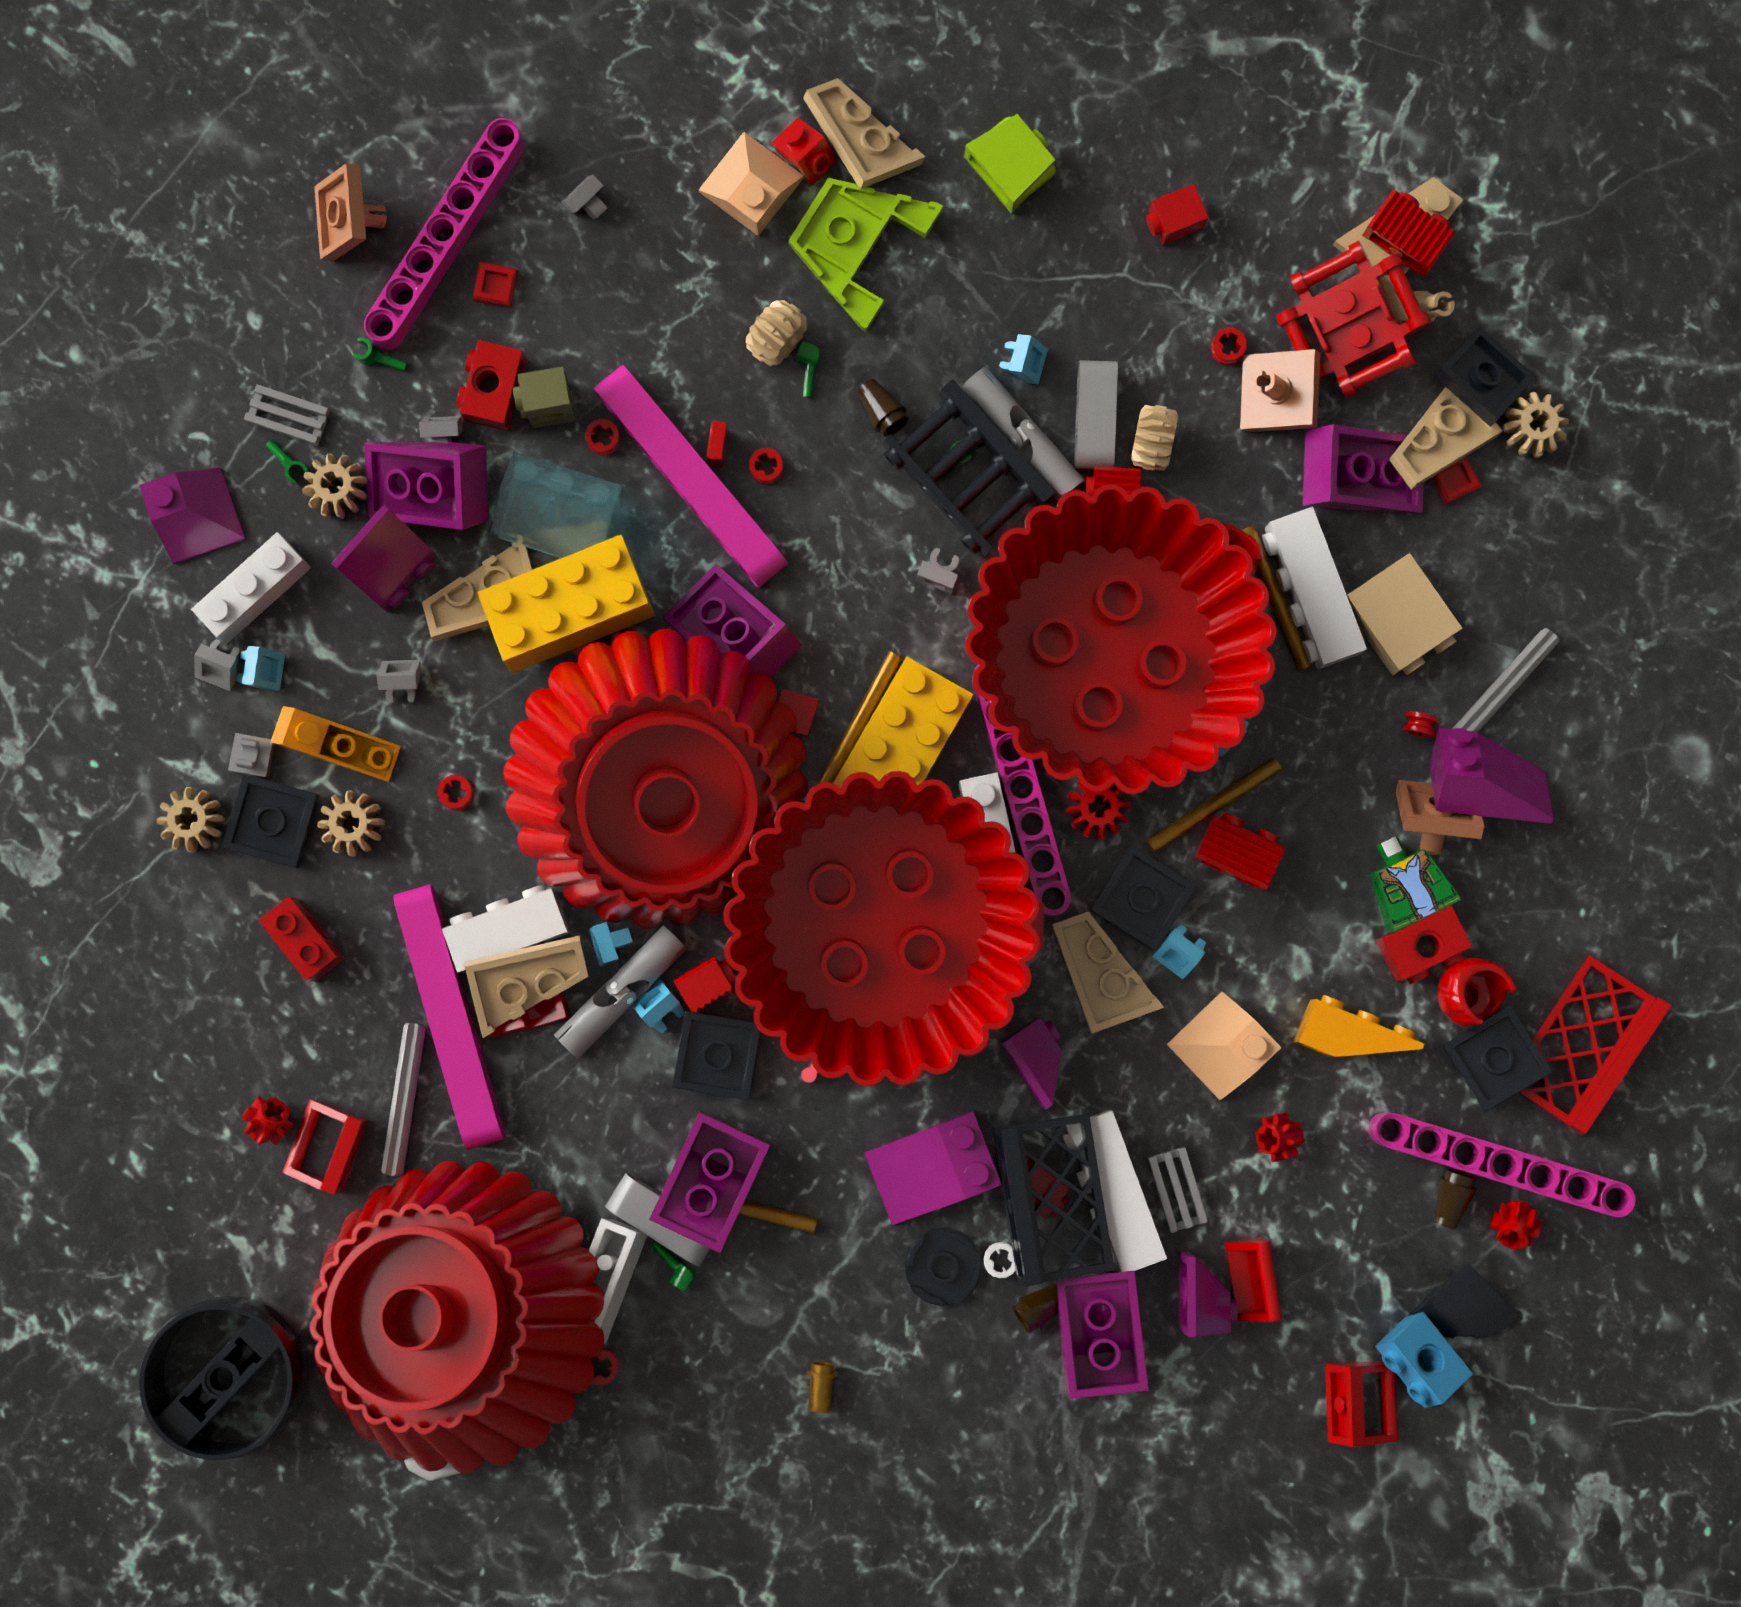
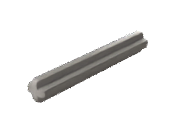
(1509, 681)
(403, 1099)

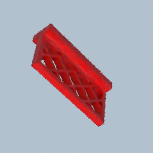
(1618, 1060)

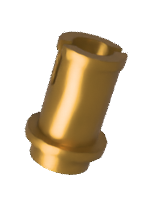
(821, 1386)

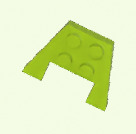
(842, 232)

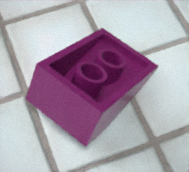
(1353, 471)
(428, 482)
(385, 559)
(735, 621)
(1486, 779)
(933, 1168)
(710, 1181)
(1101, 1335)

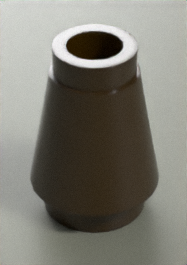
(882, 408)
(1453, 1197)
(1037, 1308)

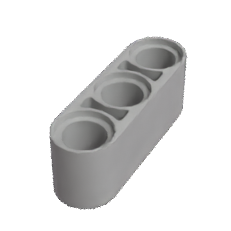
(1095, 414)
(635, 1202)

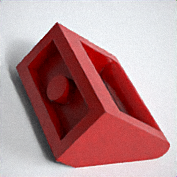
(343, 1154)
(1253, 1279)
(1346, 1404)

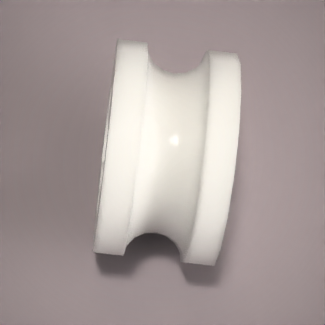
(989, 1263)

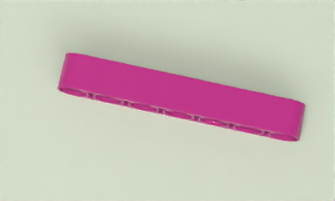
(444, 216)
(690, 476)
(1021, 807)
(449, 1018)
(1519, 1170)

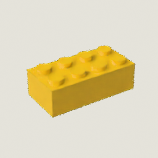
(566, 604)
(908, 725)

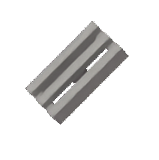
(257, 404)
(1186, 1221)

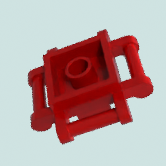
(1355, 317)

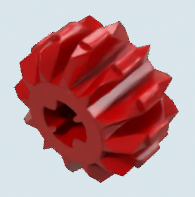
(1107, 816)

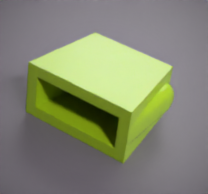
(1011, 160)

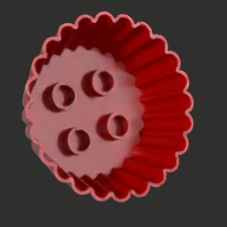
(1121, 638)
(651, 775)
(881, 928)
(457, 1316)

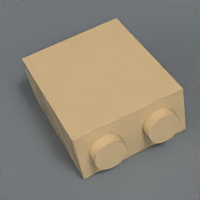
(1403, 616)

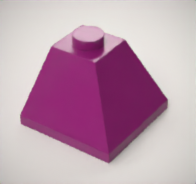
(192, 513)
(1036, 1058)
(1203, 1300)

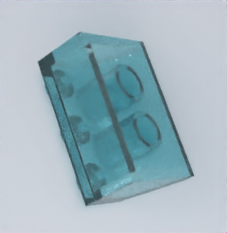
(554, 507)

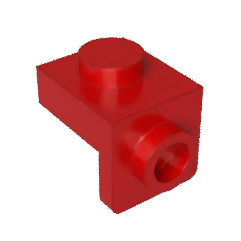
(805, 150)

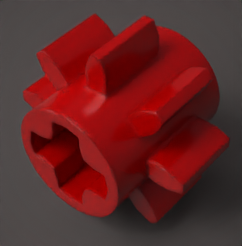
(267, 1120)
(1280, 1137)
(1516, 1224)

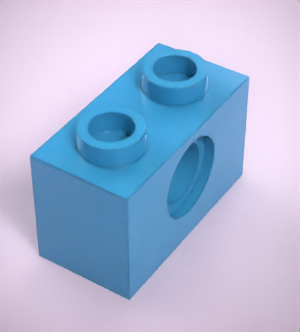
(1442, 1366)

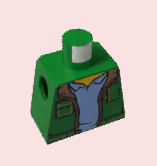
(1409, 886)

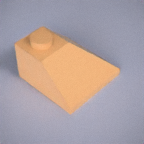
(751, 183)
(1223, 1045)

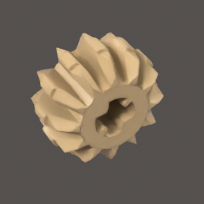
(776, 332)
(1527, 412)
(1154, 437)
(333, 470)
(197, 831)
(343, 836)

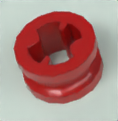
(1240, 345)
(606, 426)
(772, 456)
(1420, 724)
(446, 799)
(601, 1378)

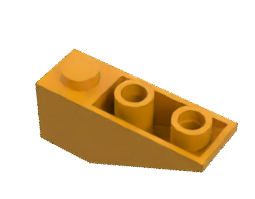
(335, 743)
(1340, 1033)

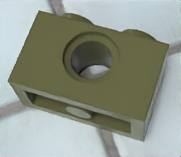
(545, 397)

